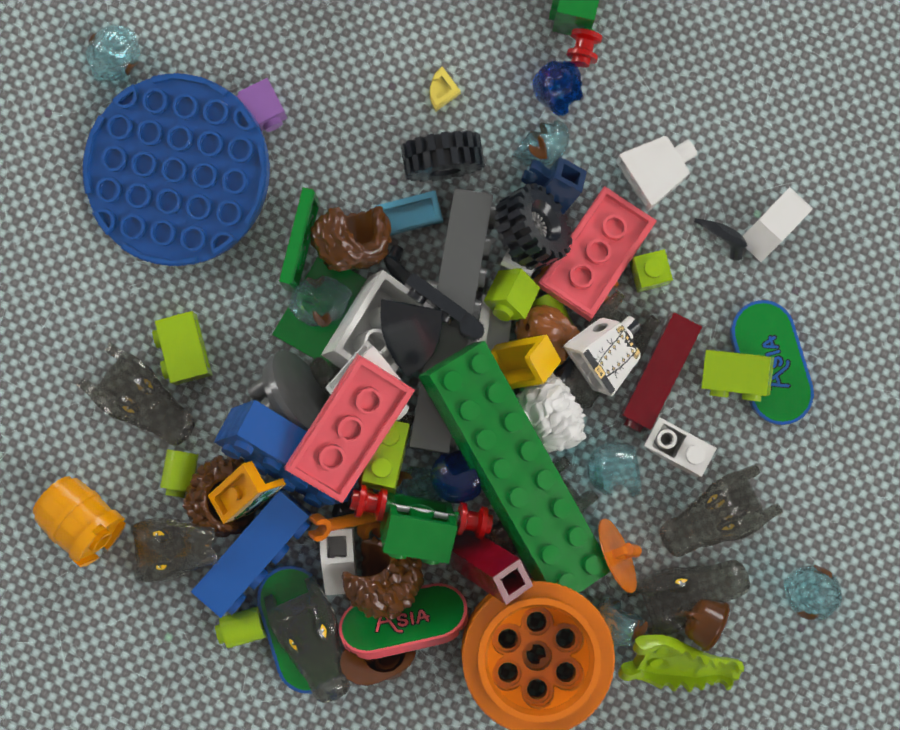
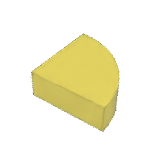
(442, 89)

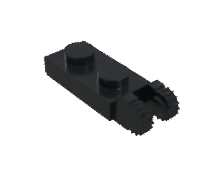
(423, 292)

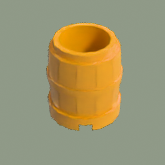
(77, 519)

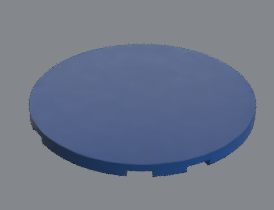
(176, 170)

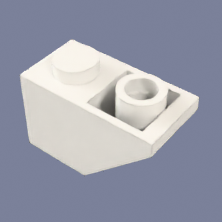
(679, 448)
(337, 556)

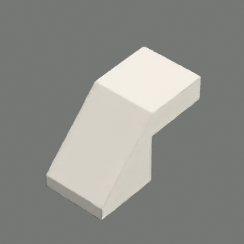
(776, 224)

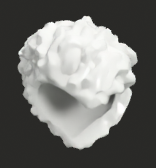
(553, 414)

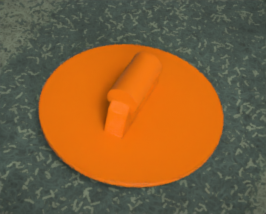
(619, 555)

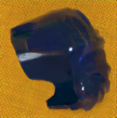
(558, 86)

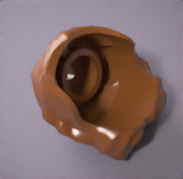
(549, 321)

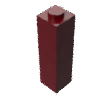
(659, 373)
(489, 567)

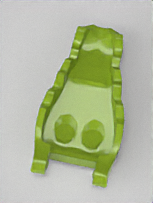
(675, 664)

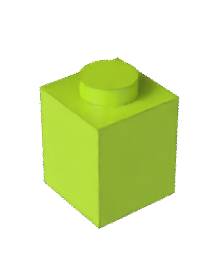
(651, 270)
(511, 294)

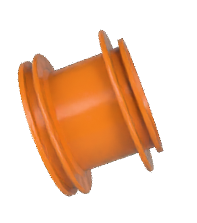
(564, 701)

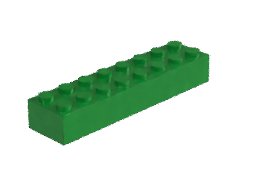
(514, 468)

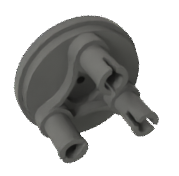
(289, 389)

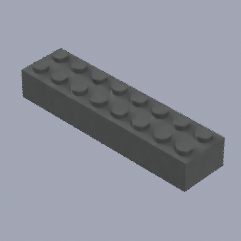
(458, 280)

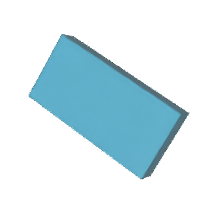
(413, 212)

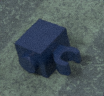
(562, 180)

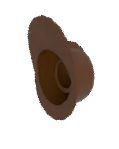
(706, 622)
(374, 671)

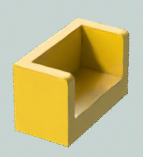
(526, 360)

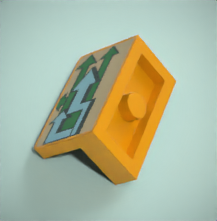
(242, 493)

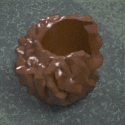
(351, 240)
(198, 503)
(385, 583)

